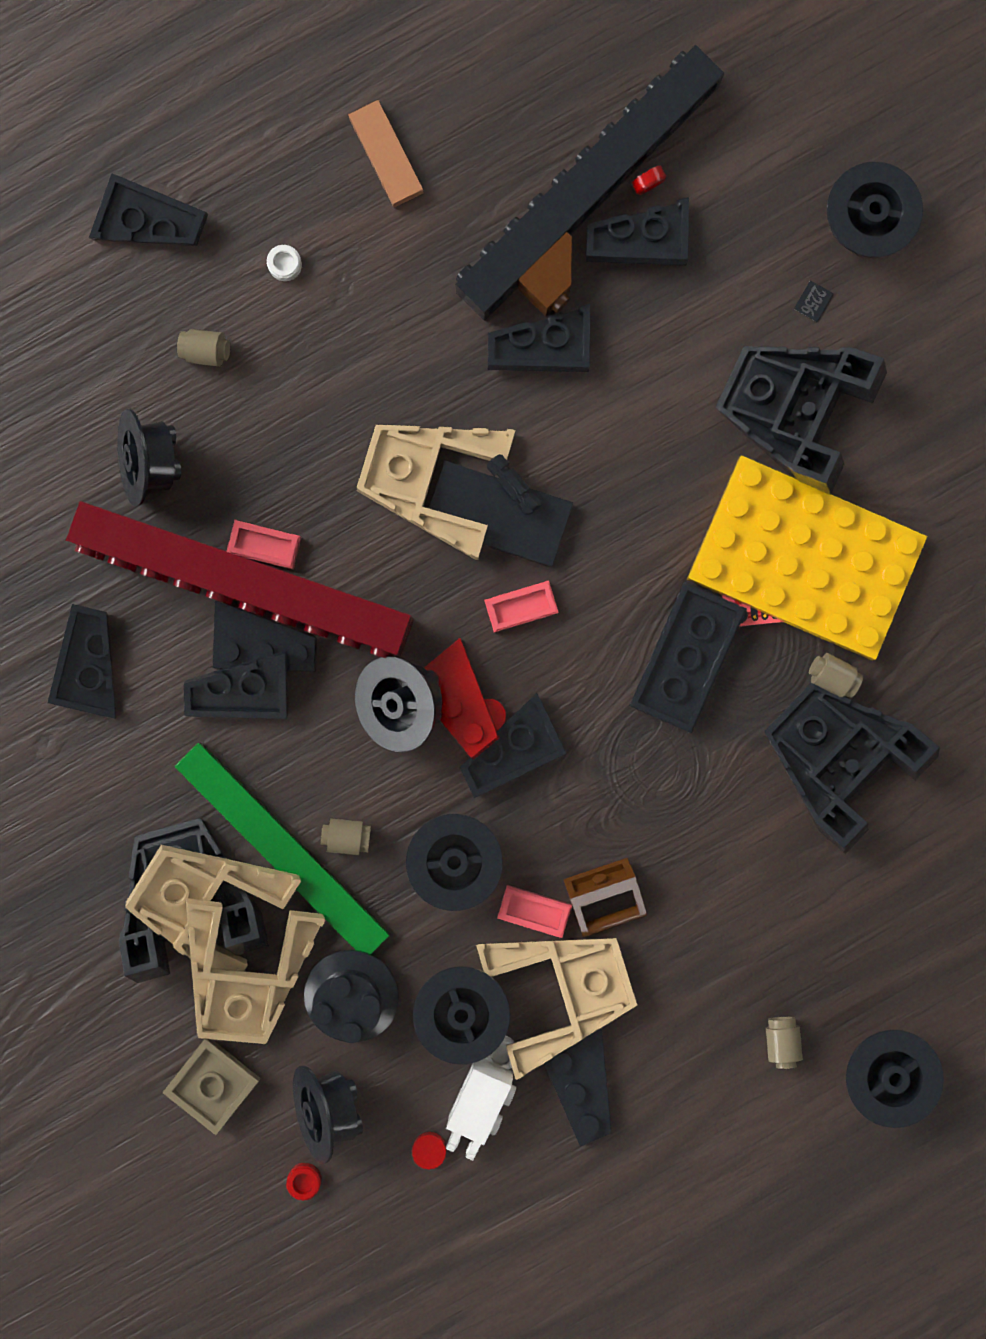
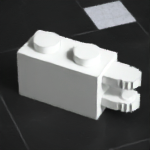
(479, 1104)

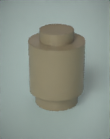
(203, 347)
(835, 676)
(345, 836)
(784, 1042)

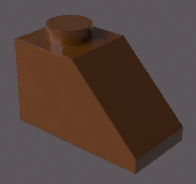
(549, 278)

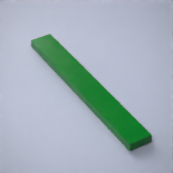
(281, 849)

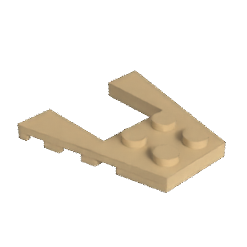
(402, 467)
(184, 875)
(590, 981)
(242, 1003)

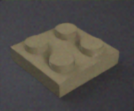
(211, 1085)

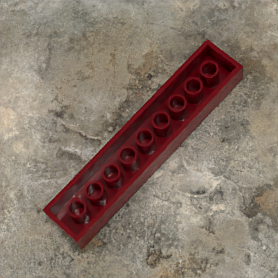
(238, 578)

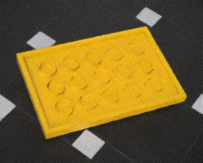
(807, 558)

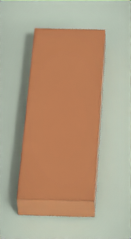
(385, 153)

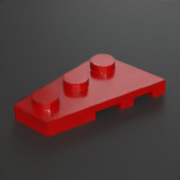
(462, 701)

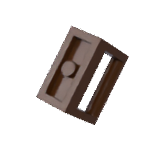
(602, 884)

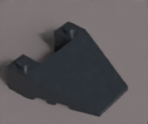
(787, 398)
(835, 749)
(241, 920)

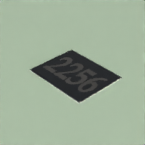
(813, 301)

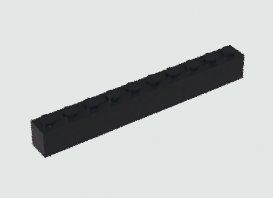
(591, 180)

